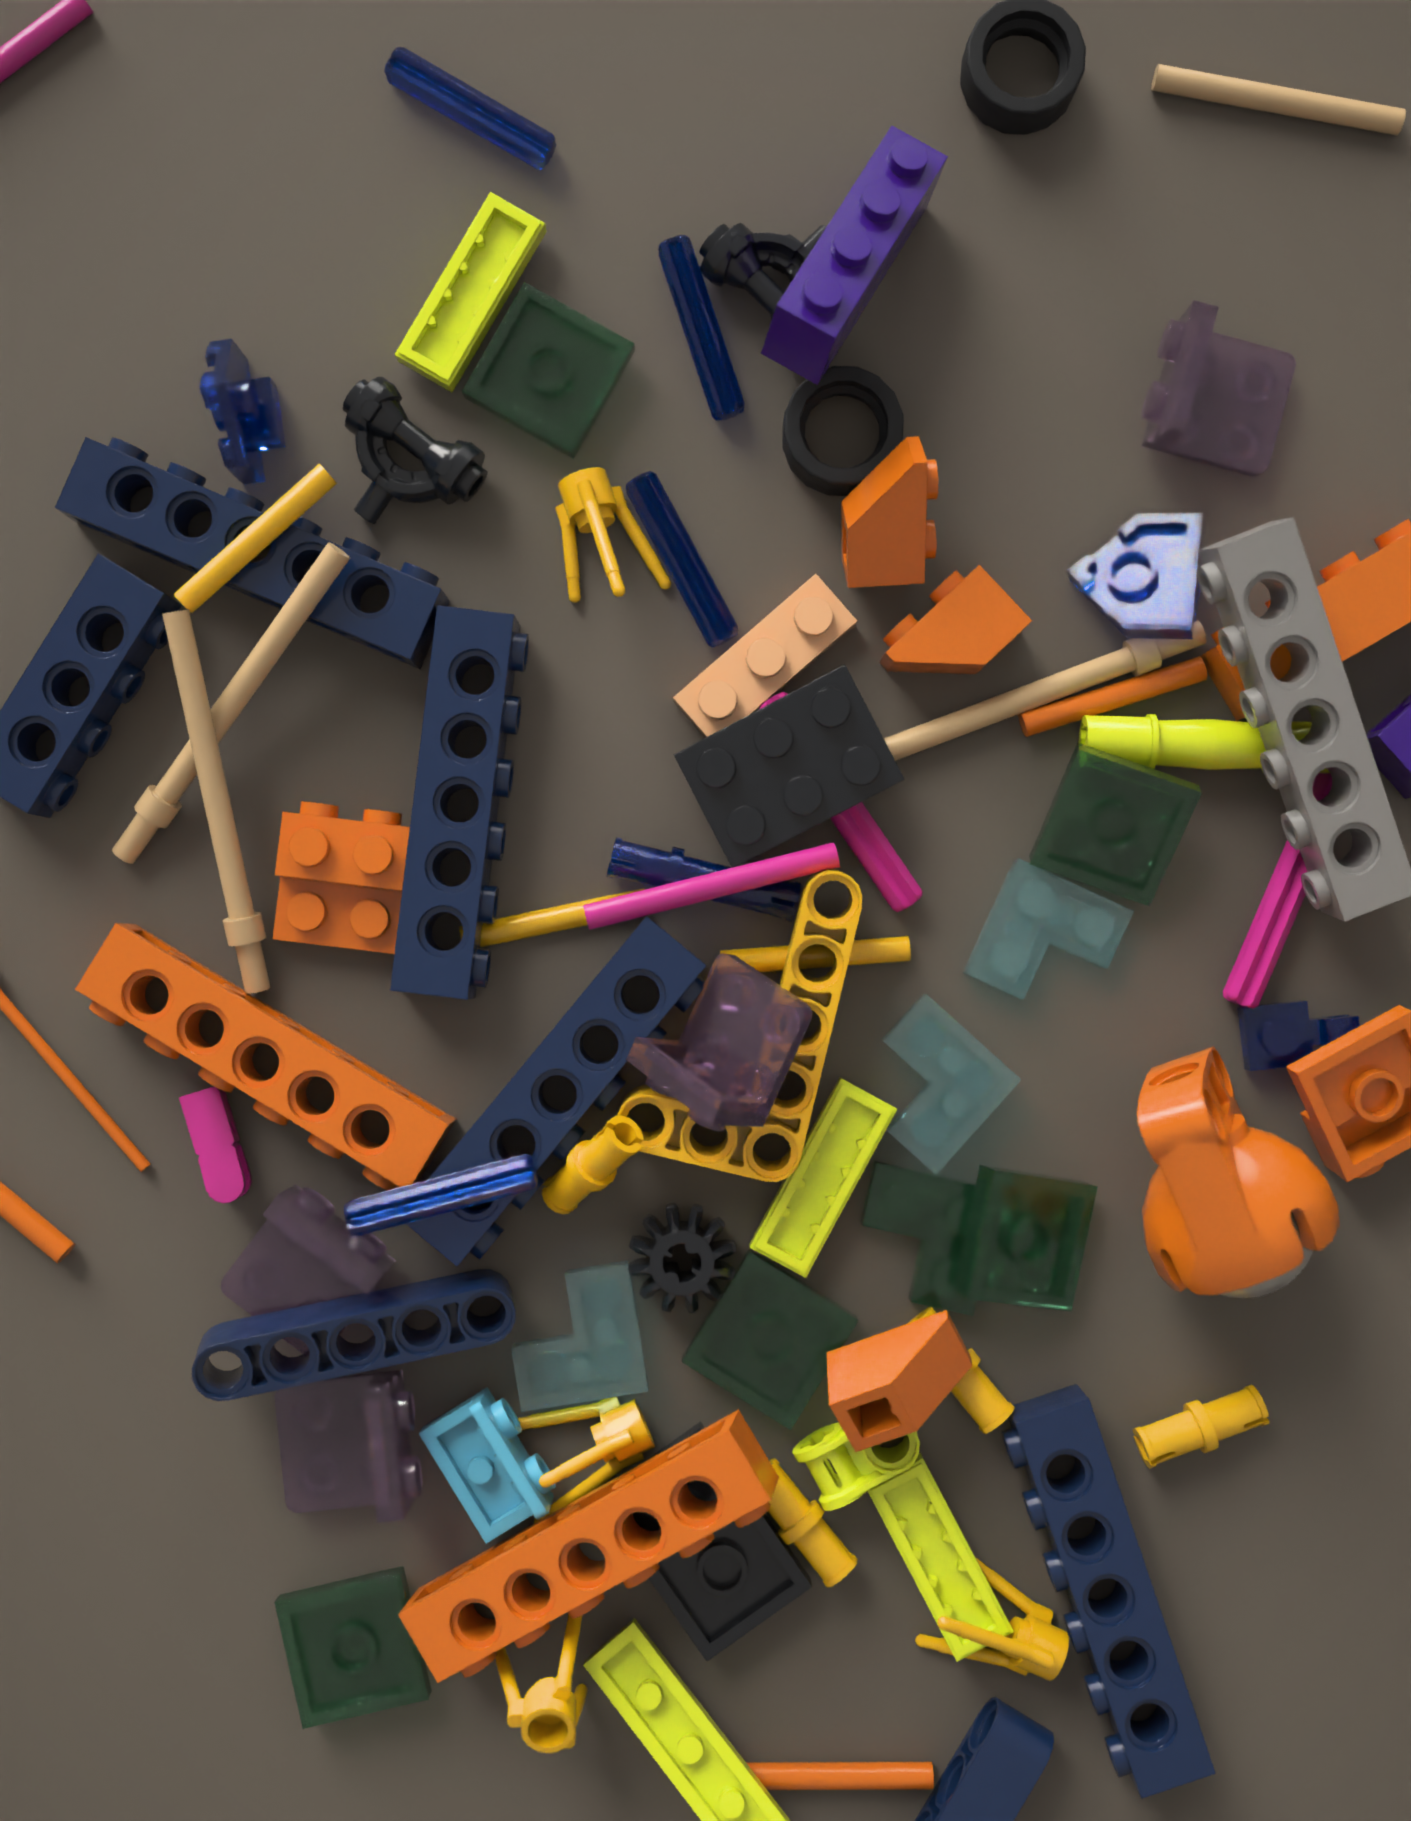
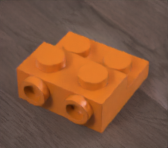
(340, 878)
(1359, 1095)

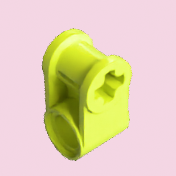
(855, 1470)

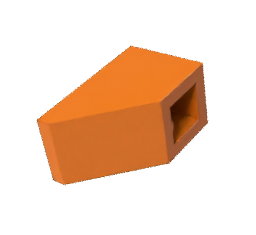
(886, 520)
(960, 632)
(895, 1379)

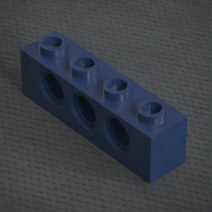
(67, 653)

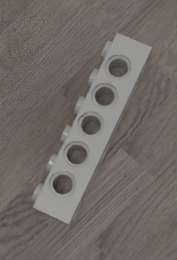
(1377, 864)

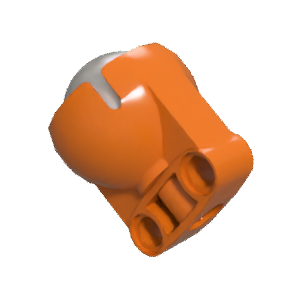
(1228, 1201)

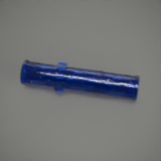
(661, 867)

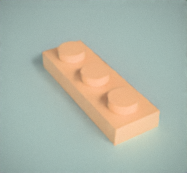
(766, 658)

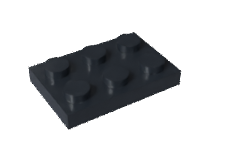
(789, 766)
(731, 1581)

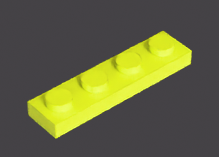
(678, 1730)

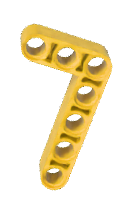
(786, 1117)

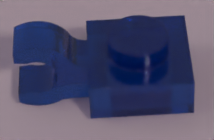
(1284, 1033)

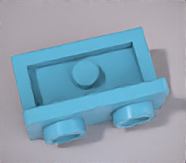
(488, 1464)

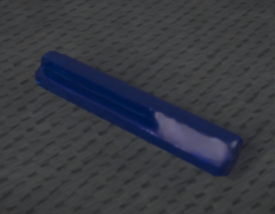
(470, 108)
(701, 327)
(681, 559)
(440, 1195)

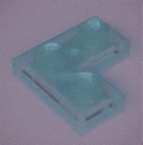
(1041, 911)
(961, 1088)
(602, 1354)

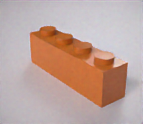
(1361, 604)

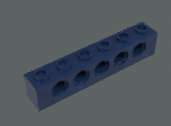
(100, 498)
(459, 642)
(521, 1102)
(1169, 1744)

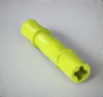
(1180, 743)

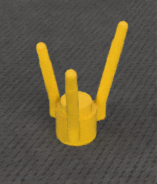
(590, 505)
(618, 1439)
(1031, 1648)
(549, 1708)

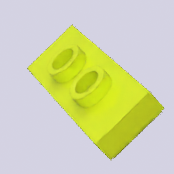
(471, 292)
(824, 1179)
(938, 1555)

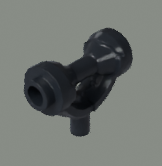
(738, 255)
(377, 416)

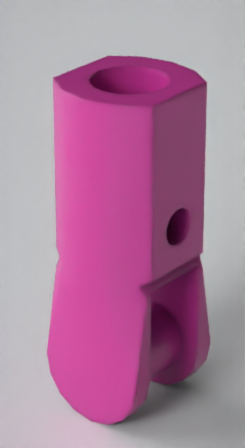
(216, 1143)

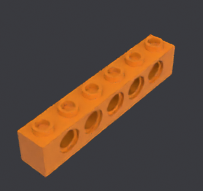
(118, 988)
(459, 1639)

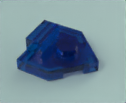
(242, 408)
(1147, 576)

